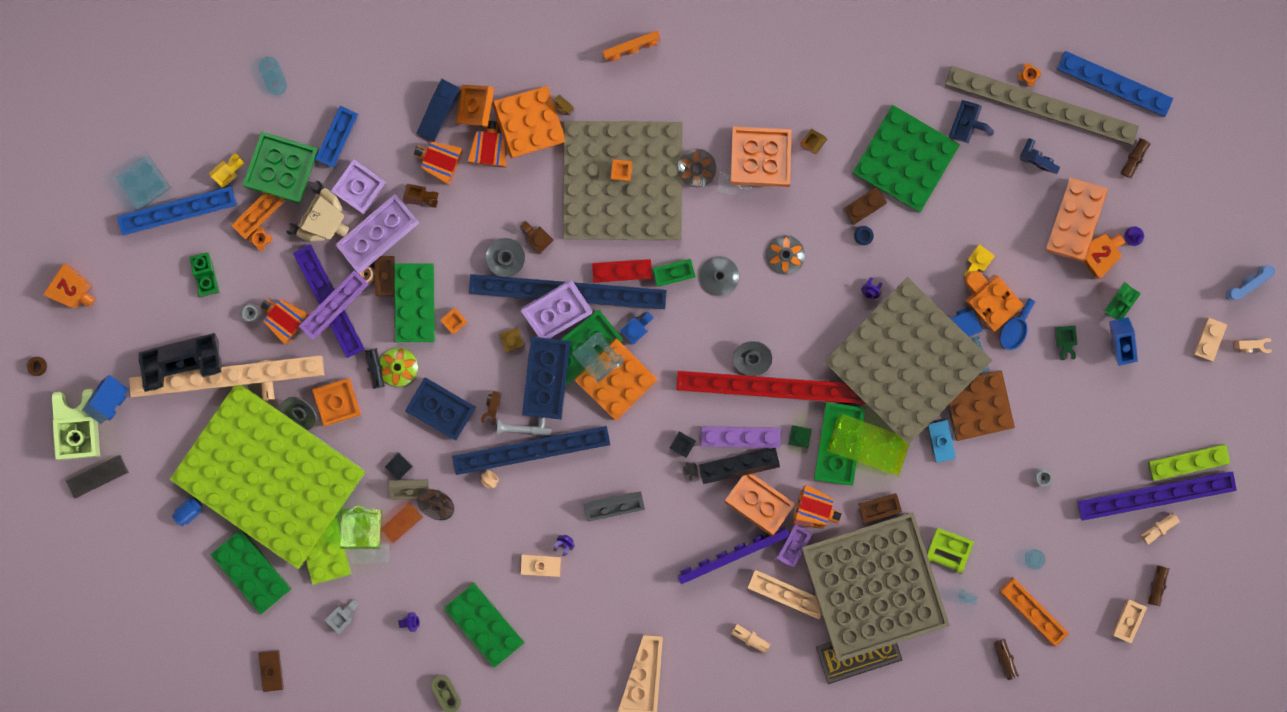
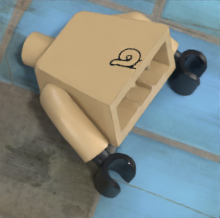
(321, 218)

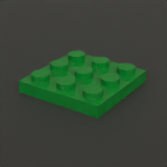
(280, 167)

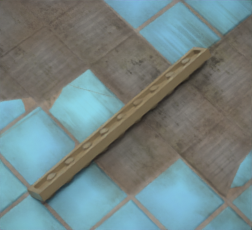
(1042, 105)

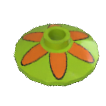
(408, 367)

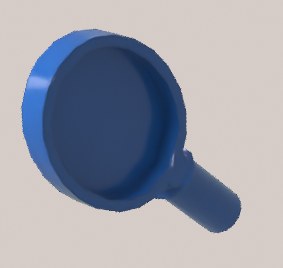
(1016, 329)

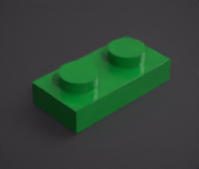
(674, 272)

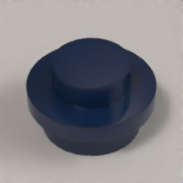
(863, 235)

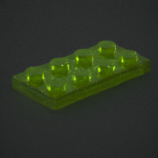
(868, 444)

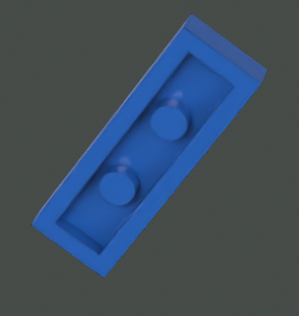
(337, 136)

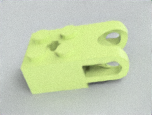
(68, 423)

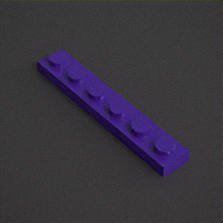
(322, 288)
(724, 558)

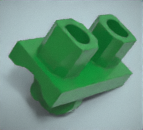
(1122, 301)

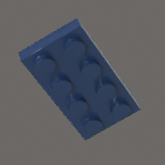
(546, 377)

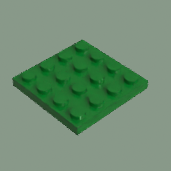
(906, 158)

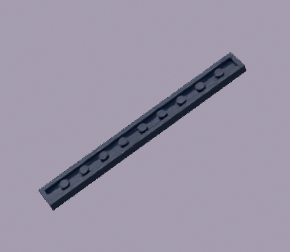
(591, 292)

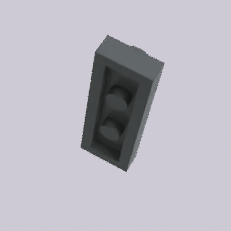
(614, 506)

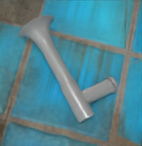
(534, 430)

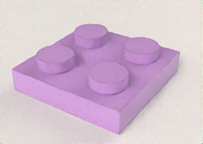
(358, 186)

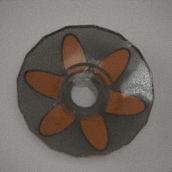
(704, 161)
(435, 504)

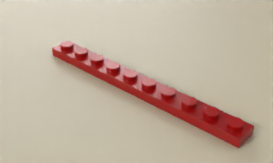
(766, 387)

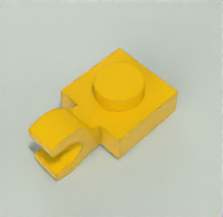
(225, 172)
(979, 259)

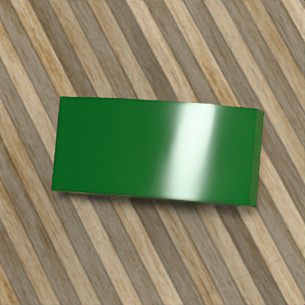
(204, 274)

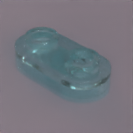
(272, 75)

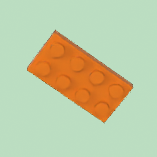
(1077, 219)

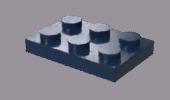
(440, 408)

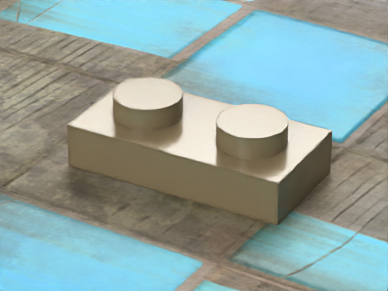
(407, 488)

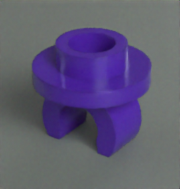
(1134, 236)
(871, 291)
(565, 542)
(412, 622)

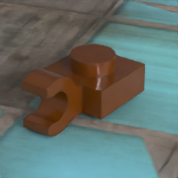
(417, 195)
(538, 238)
(493, 402)

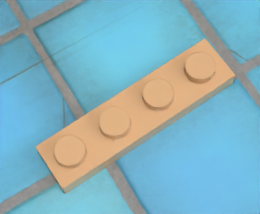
(785, 593)

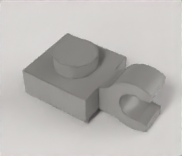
(341, 617)

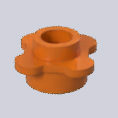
(1035, 73)
(260, 232)

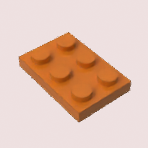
(759, 503)

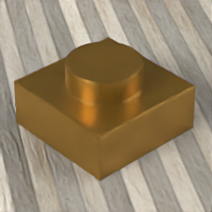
(563, 105)
(813, 141)
(511, 340)

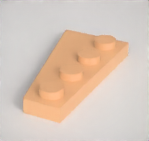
(643, 683)

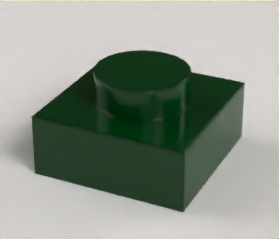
(799, 436)

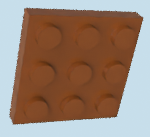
(982, 407)

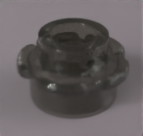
(690, 470)

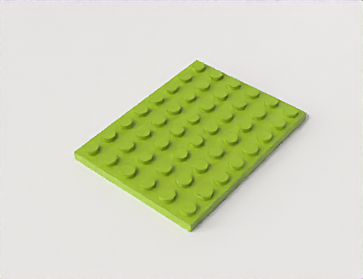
(268, 475)

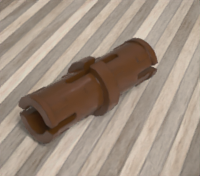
(1135, 158)
(1158, 585)
(1006, 659)

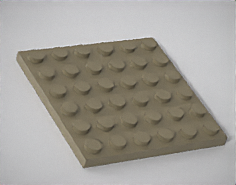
(617, 209)
(908, 360)
(875, 587)

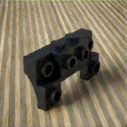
(180, 357)

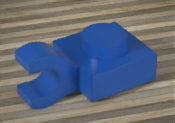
(635, 329)

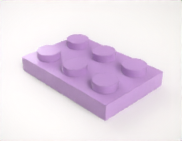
(556, 310)

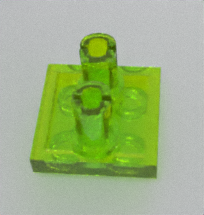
(361, 528)

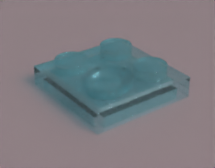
(143, 182)

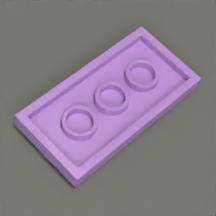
(377, 233)

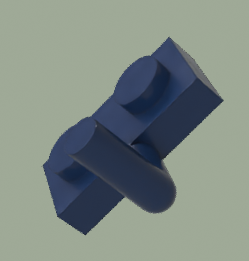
(966, 122)
(1035, 158)

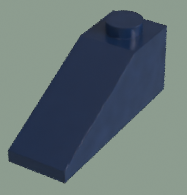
(438, 110)

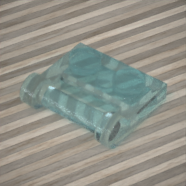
(593, 361)

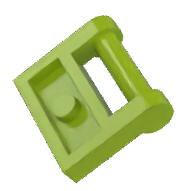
(952, 544)

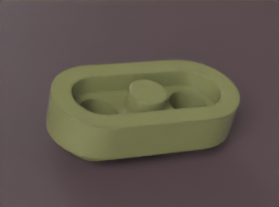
(446, 693)

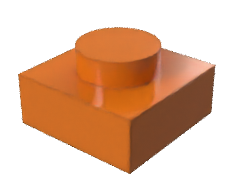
(621, 170)
(454, 321)

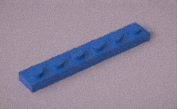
(1115, 84)
(177, 211)

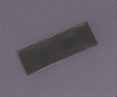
(97, 476)

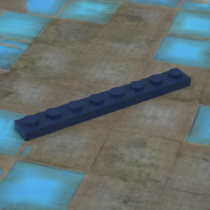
(531, 450)

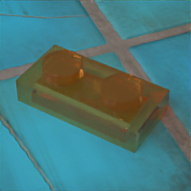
(402, 522)

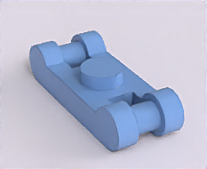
(1251, 283)

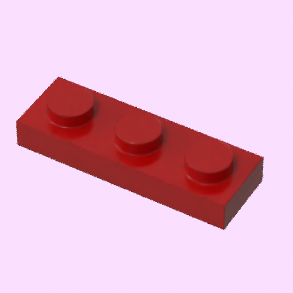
(622, 271)

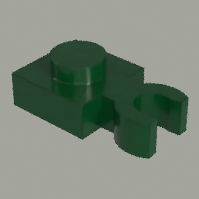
(1066, 338)

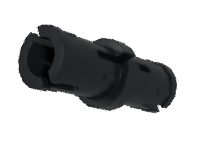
(374, 368)

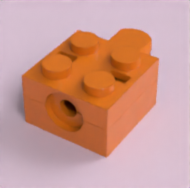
(991, 298)

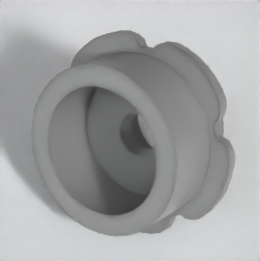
(250, 318)
(1048, 477)

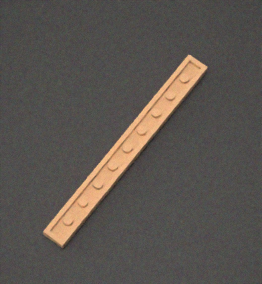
(235, 376)

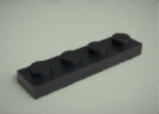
(739, 465)

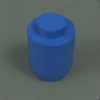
(187, 511)

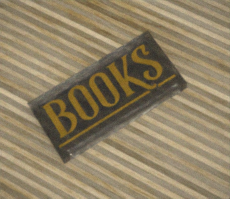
(857, 665)

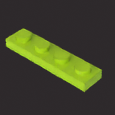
(1189, 462)

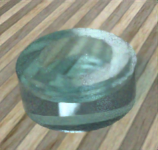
(1035, 559)
(968, 596)

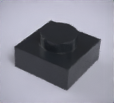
(682, 444)
(399, 466)

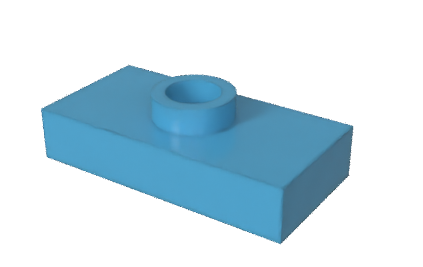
(941, 441)

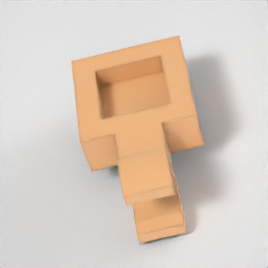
(1247, 346)

